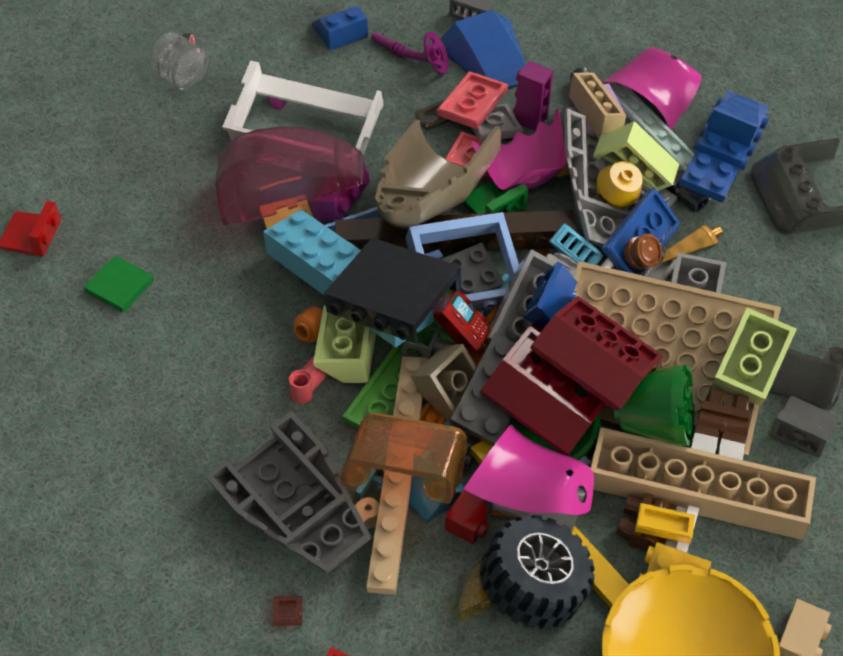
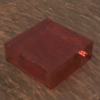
(288, 610)

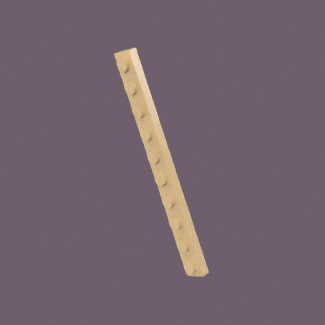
(395, 493)

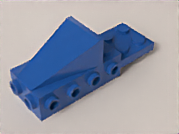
(724, 145)

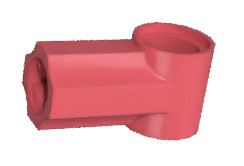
(304, 382)

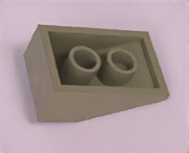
(445, 379)

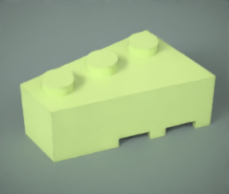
(635, 146)

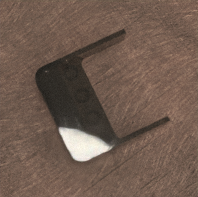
(790, 191)

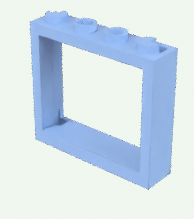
(470, 227)

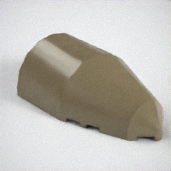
(423, 184)

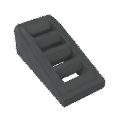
(472, 5)

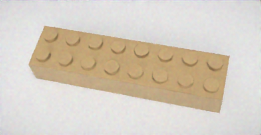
(716, 484)

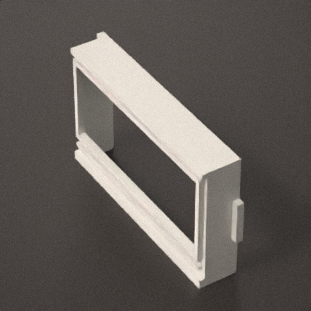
(304, 94)

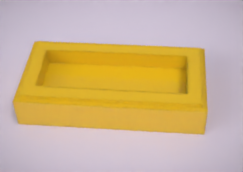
(665, 523)

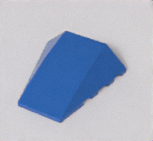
(486, 47)

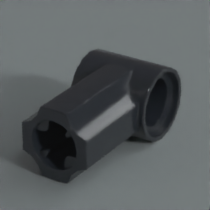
(690, 198)

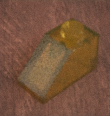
(473, 595)

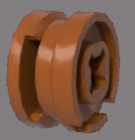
(643, 252)

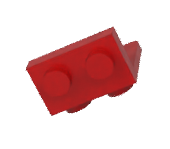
(31, 232)

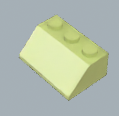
(344, 349)

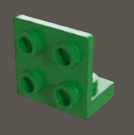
(495, 200)

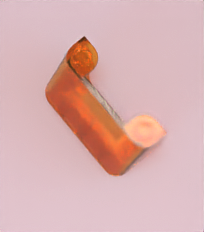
(409, 449)

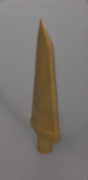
(698, 240)

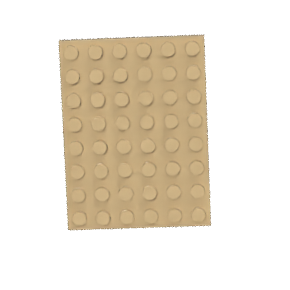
(676, 321)

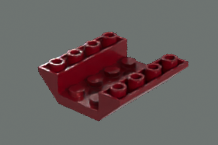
(596, 352)
(541, 395)

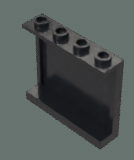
(391, 288)

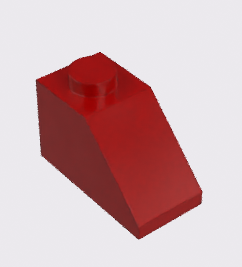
(468, 517)

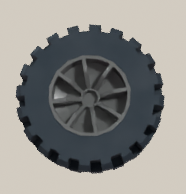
(537, 572)

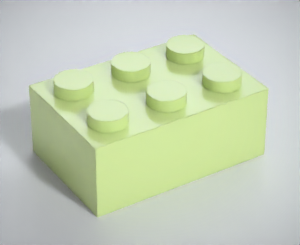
(754, 356)

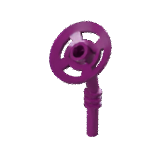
(433, 53)

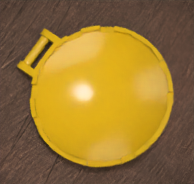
(688, 614)

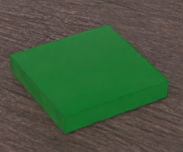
(119, 284)

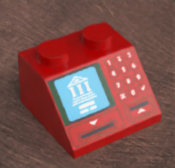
(460, 320)

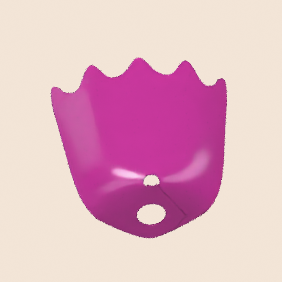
(530, 158)

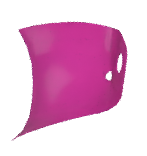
(662, 81)
(531, 477)

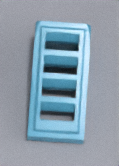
(588, 249)

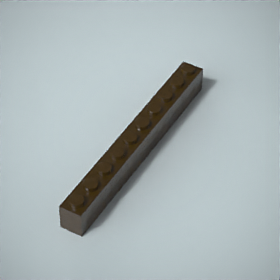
(526, 231)

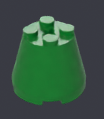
(661, 407)

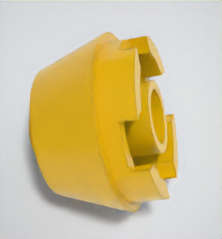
(619, 184)

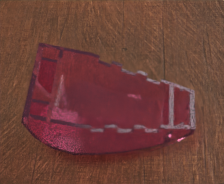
(281, 168)

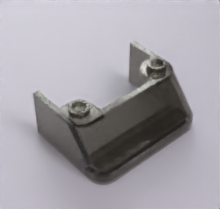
(810, 378)

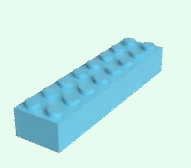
(316, 255)

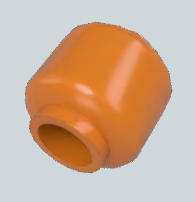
(308, 324)

